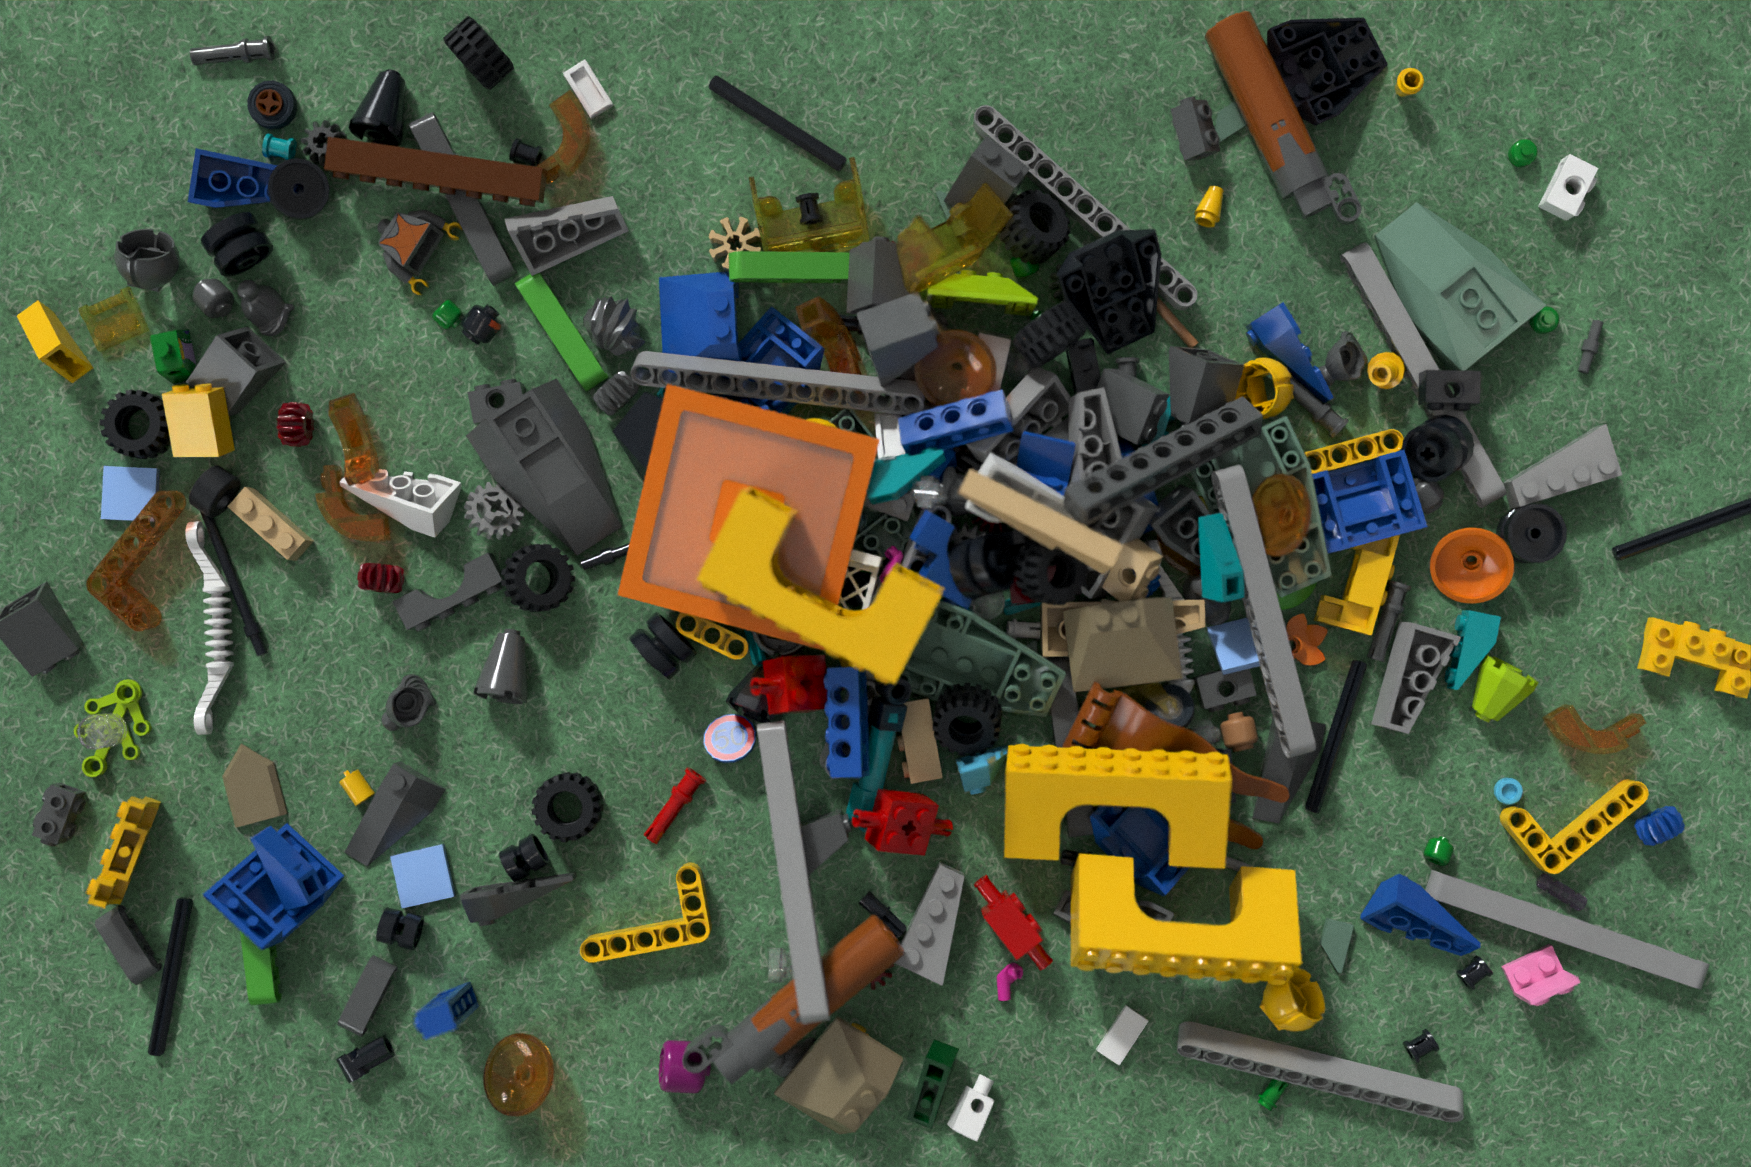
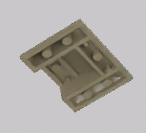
(1122, 643)
(841, 1078)

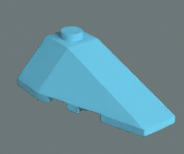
(980, 769)

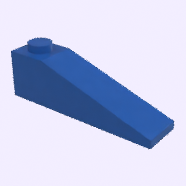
(229, 180)
(1277, 337)
(1411, 909)

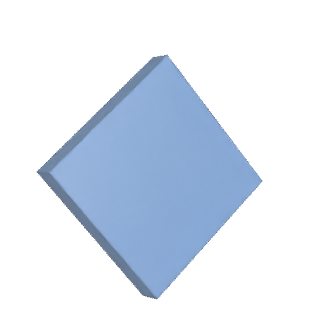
(127, 491)
(1233, 646)
(422, 876)

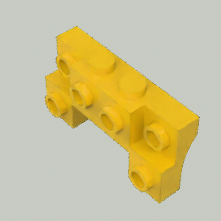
(1363, 589)
(1709, 649)
(122, 858)

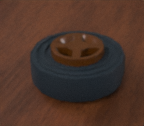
(266, 96)

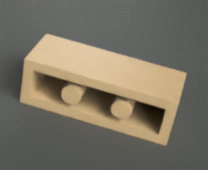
(270, 523)
(919, 743)

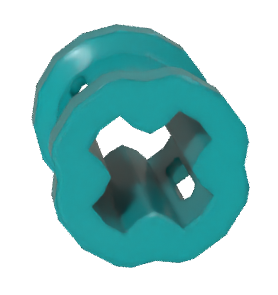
(279, 147)

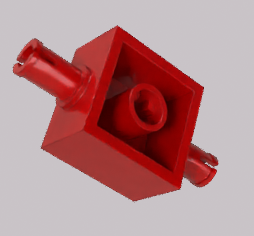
(793, 684)
(901, 822)
(1010, 923)

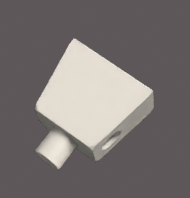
(963, 1118)

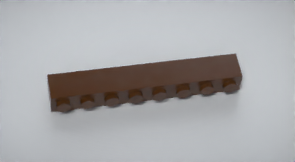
(435, 170)

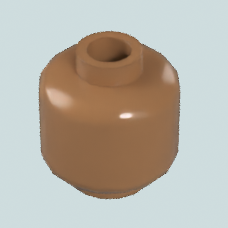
(1239, 732)

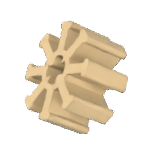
(739, 235)

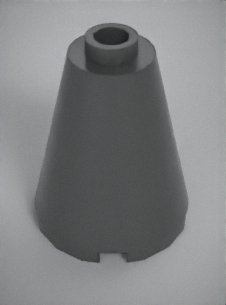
(505, 670)

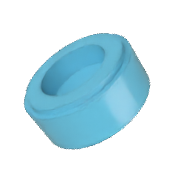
(1508, 791)

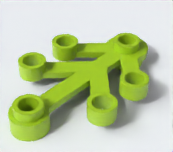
(122, 705)

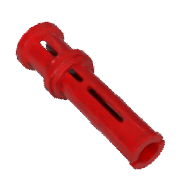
(680, 796)

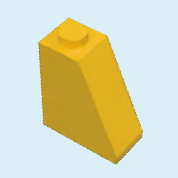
(53, 342)

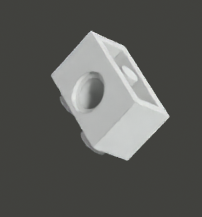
(1556, 197)

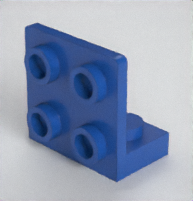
(1046, 459)

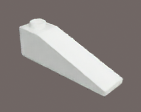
(1021, 482)
(416, 503)

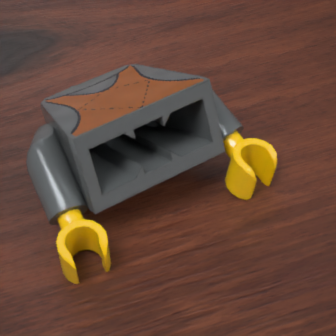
(411, 241)

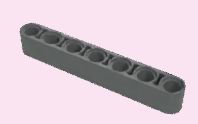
(467, 210)
(1064, 712)

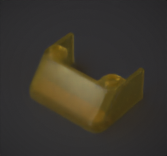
(842, 225)
(939, 252)

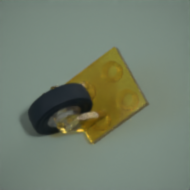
(1165, 701)

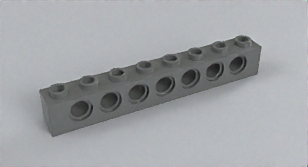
(1162, 461)

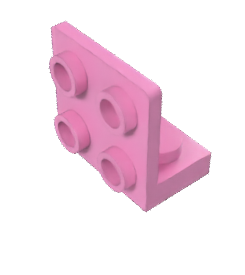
(1539, 976)

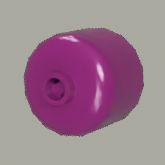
(673, 1075)

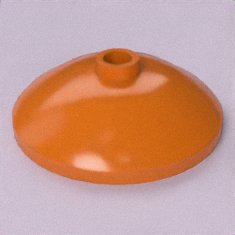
(1473, 580)

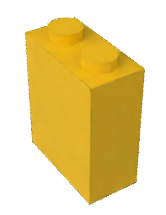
(198, 421)

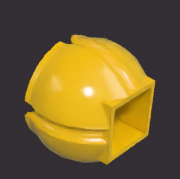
(1253, 388)
(1294, 1004)

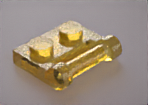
(115, 328)

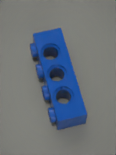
(956, 423)
(857, 733)
(446, 1011)

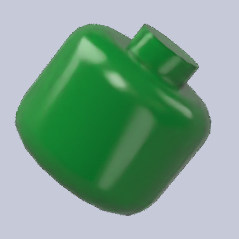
(1522, 153)
(1022, 269)
(447, 315)
(1545, 320)
(1438, 851)

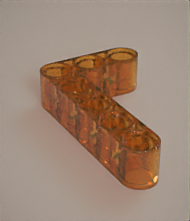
(132, 558)

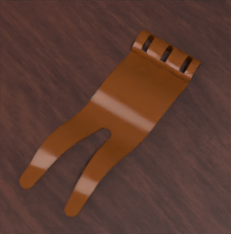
(1129, 725)

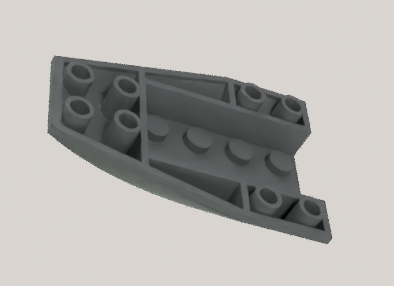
(549, 465)

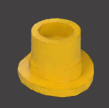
(1386, 370)

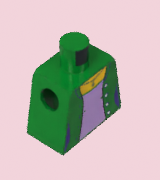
(173, 353)

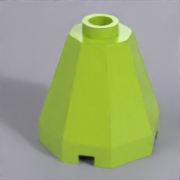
(1499, 688)

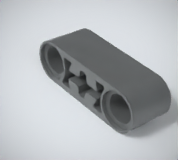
(127, 944)
(367, 995)

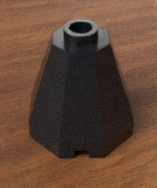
(753, 705)

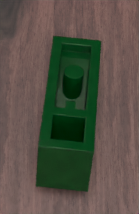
(932, 1083)

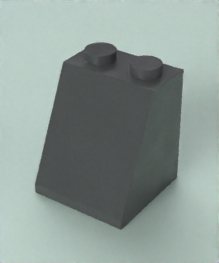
(992, 166)
(873, 275)
(898, 335)
(238, 364)
(1200, 382)
(38, 630)
(824, 836)

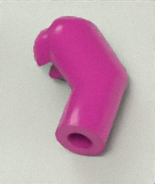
(894, 556)
(1006, 978)

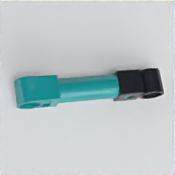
(886, 719)

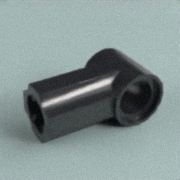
(362, 1059)

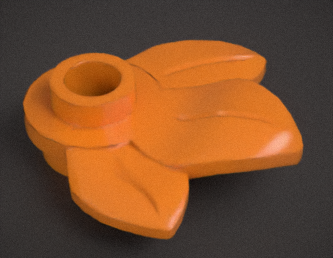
(1306, 640)

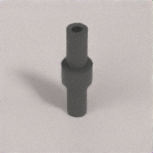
(1590, 346)

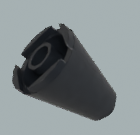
(381, 110)

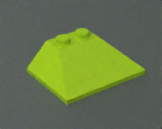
(982, 289)

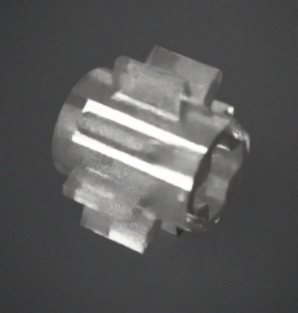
(928, 492)

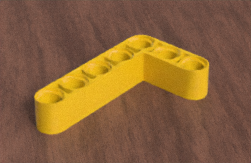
(1350, 450)
(725, 636)
(1576, 829)
(658, 930)

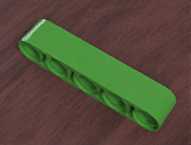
(788, 267)
(561, 331)
(260, 973)

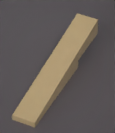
(1041, 522)

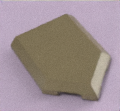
(253, 788)

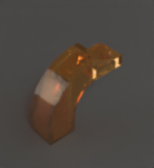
(575, 137)
(829, 330)
(356, 439)
(342, 518)
(1574, 733)

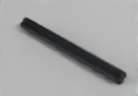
(777, 123)
(1682, 530)
(1335, 736)
(170, 976)

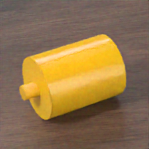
(356, 787)

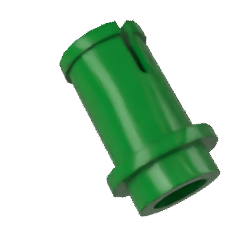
(1272, 1094)

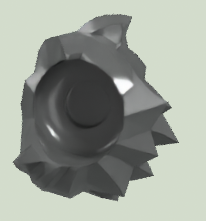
(613, 326)

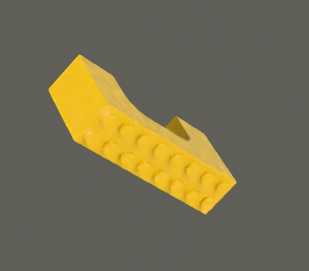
(749, 573)
(1183, 786)
(1119, 937)

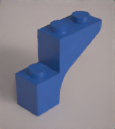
(933, 535)

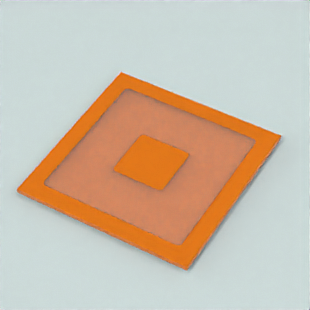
(698, 466)

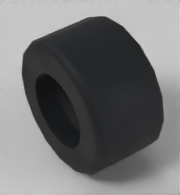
(214, 491)

